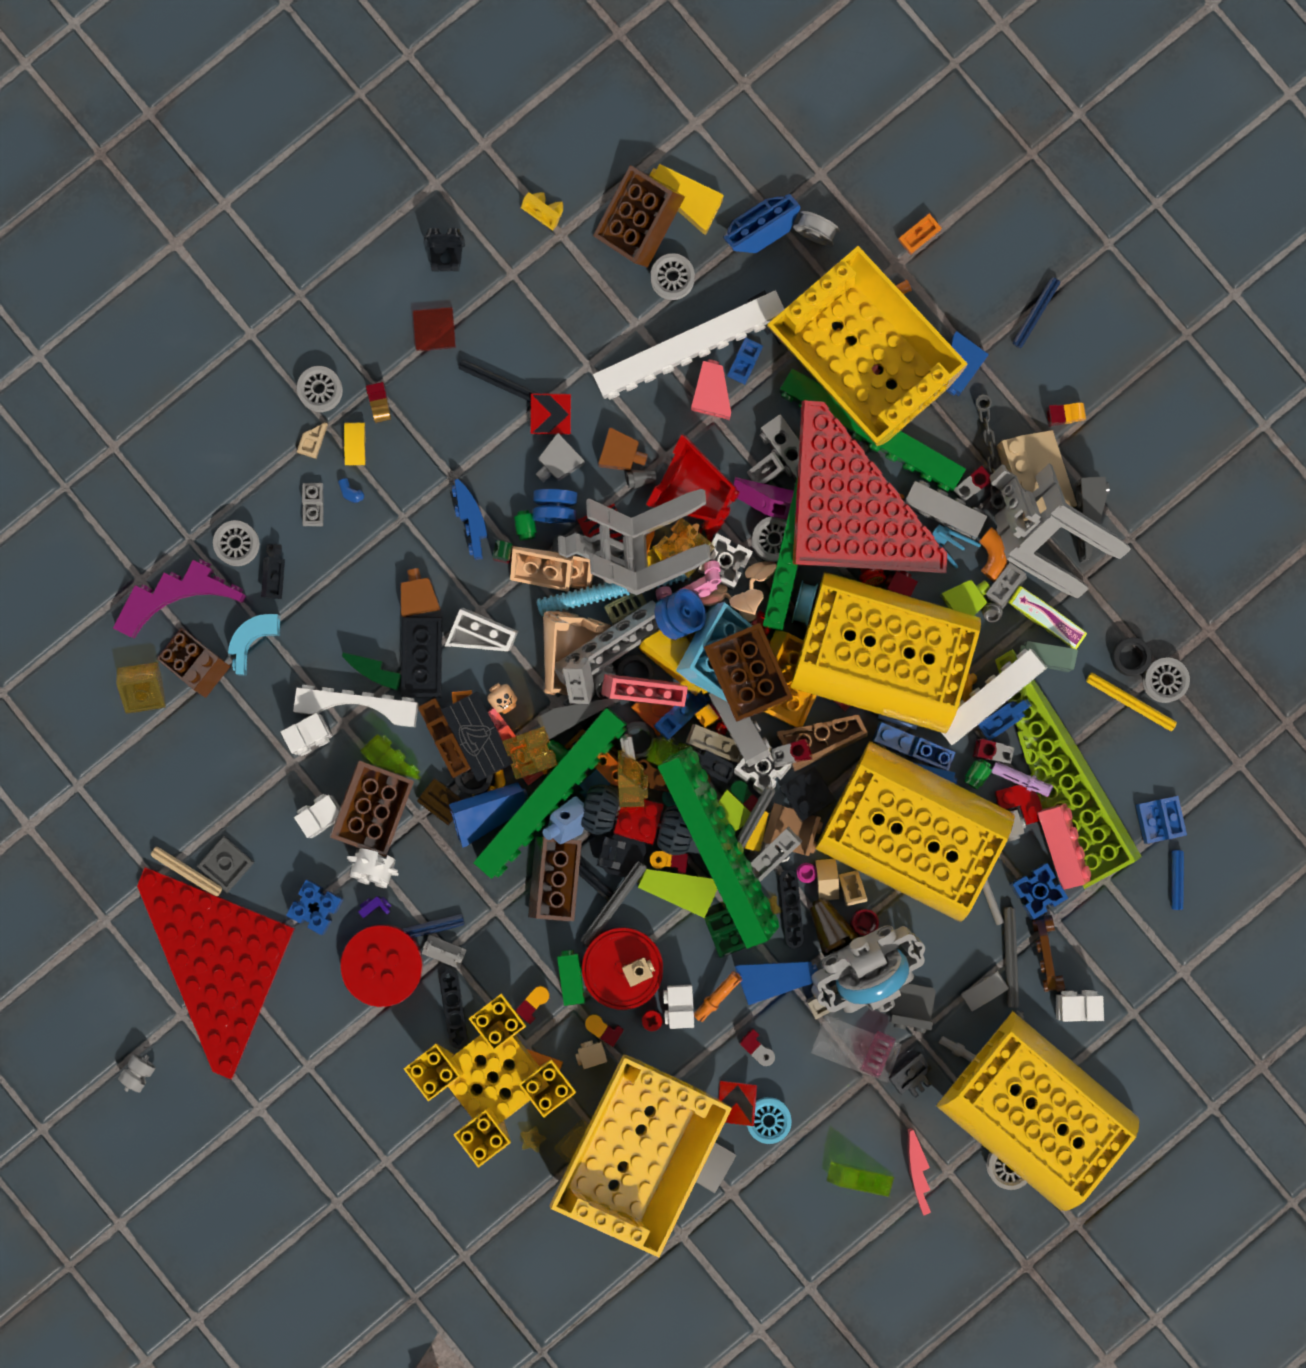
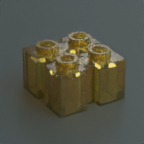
(683, 535)
(530, 752)

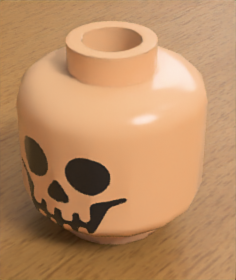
(502, 698)

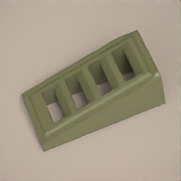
(608, 607)

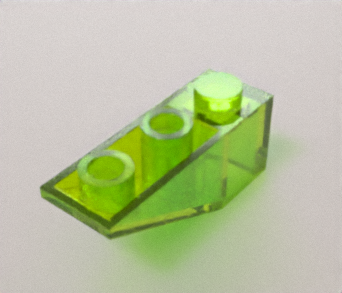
(384, 756)
(859, 1179)

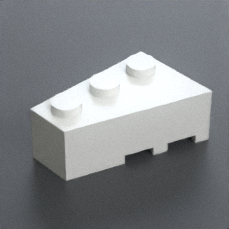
(479, 632)

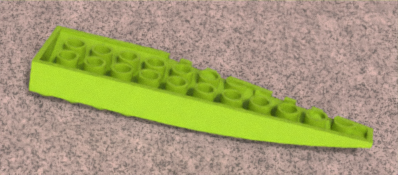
(1059, 762)

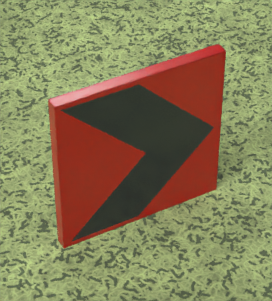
(550, 413)
(741, 1099)

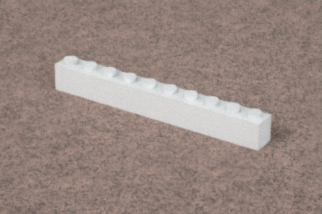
(688, 345)

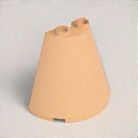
(563, 635)

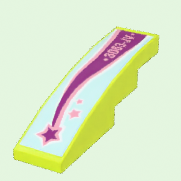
(1047, 617)

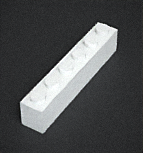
(995, 693)

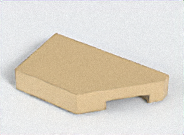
(311, 441)

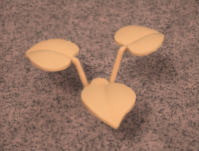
(747, 601)

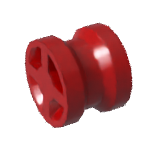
(652, 1017)

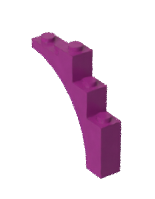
(197, 581)

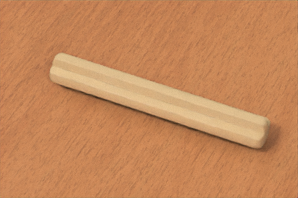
(186, 871)

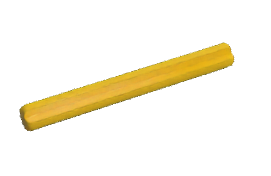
(1131, 701)

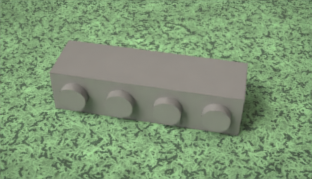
(945, 510)
(743, 732)

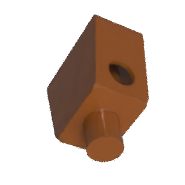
(621, 452)
(417, 595)

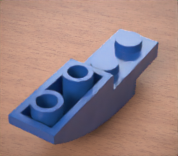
(469, 511)
(913, 746)

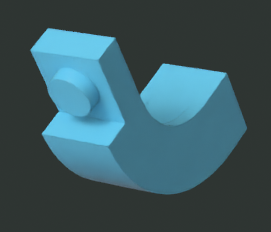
(247, 633)

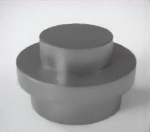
(992, 612)

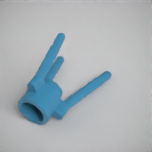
(942, 535)

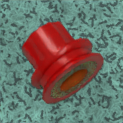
(872, 576)

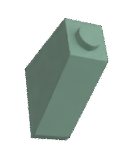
(1053, 656)

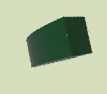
(373, 670)

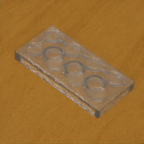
(849, 1046)

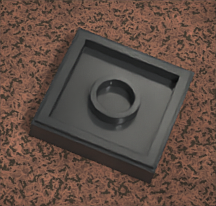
(225, 864)

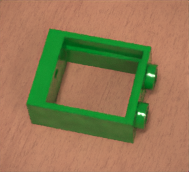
(571, 978)

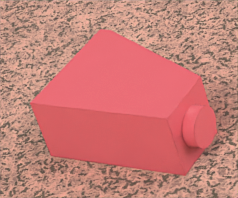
(711, 391)

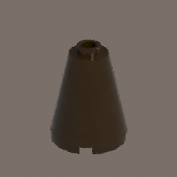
(831, 927)

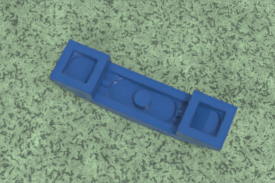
(679, 715)

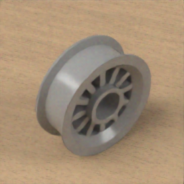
(816, 228)
(678, 260)
(314, 372)
(770, 521)
(218, 542)
(1183, 683)
(1005, 1184)

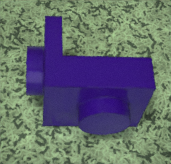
(369, 906)

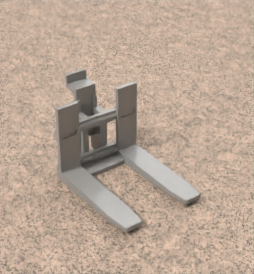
(1024, 539)
(633, 569)

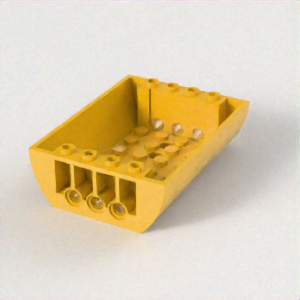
(887, 334)
(881, 675)
(929, 812)
(1029, 1137)
(660, 1161)

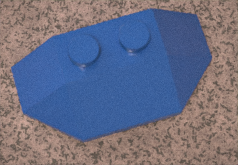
(762, 224)

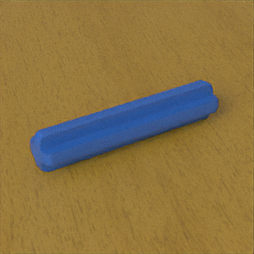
(1177, 879)

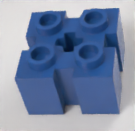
(1051, 893)
(327, 903)

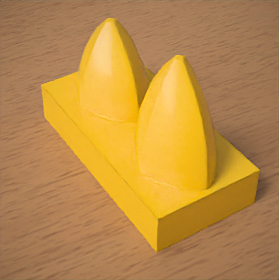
(547, 214)

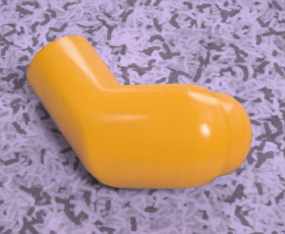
(971, 679)
(499, 781)

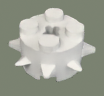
(372, 867)

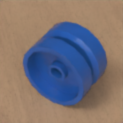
(555, 506)
(680, 614)

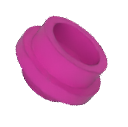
(806, 872)

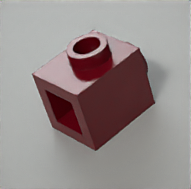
(901, 583)

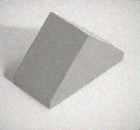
(766, 469)

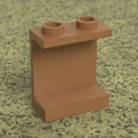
(782, 817)

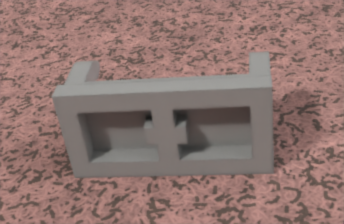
(1006, 585)
(579, 681)

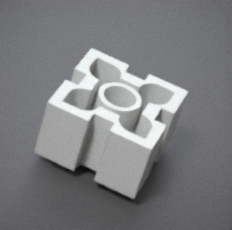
(737, 557)
(306, 734)
(761, 779)
(319, 816)
(680, 1006)
(1079, 1007)

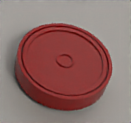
(381, 965)
(604, 971)

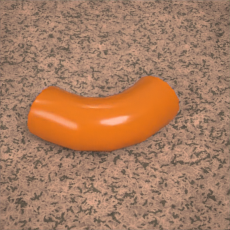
(996, 557)

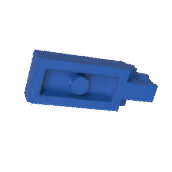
(1003, 719)

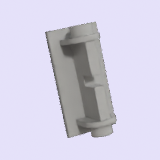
(444, 951)

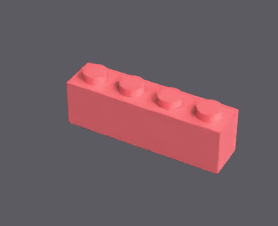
(644, 690)
(1064, 846)

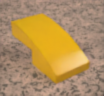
(354, 443)

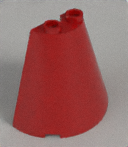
(694, 471)

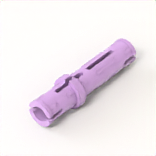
(1020, 778)

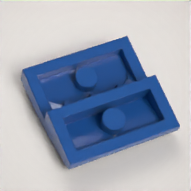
(1161, 820)

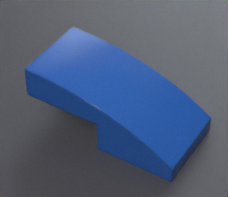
(745, 361)

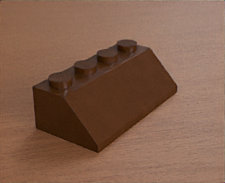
(554, 879)

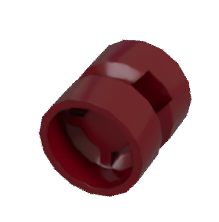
(864, 921)

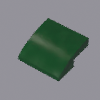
(724, 933)

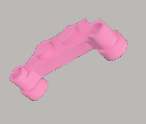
(703, 586)

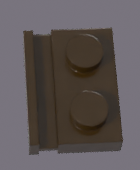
(437, 800)

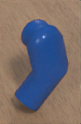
(349, 493)

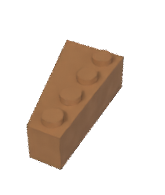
(825, 737)

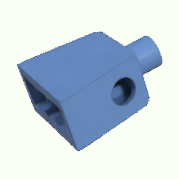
(565, 822)

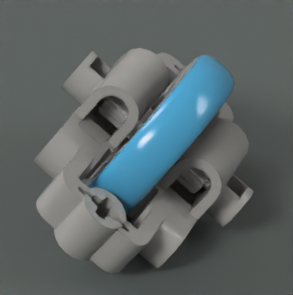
(869, 971)

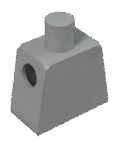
(558, 460)

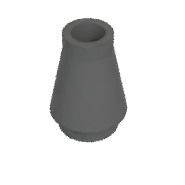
(639, 478)

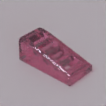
(870, 1070)

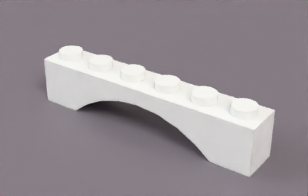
(315, 701)

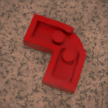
(1020, 796)

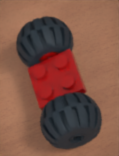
(635, 822)

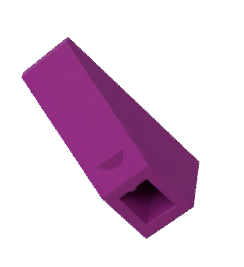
(765, 498)

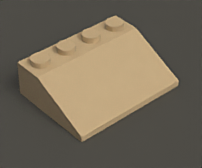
(1028, 456)

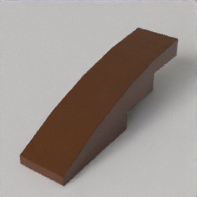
(444, 738)

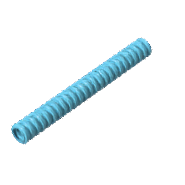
(589, 595)

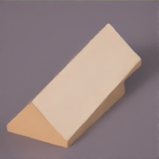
(550, 569)

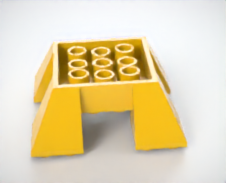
(527, 1081)

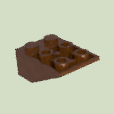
(193, 662)

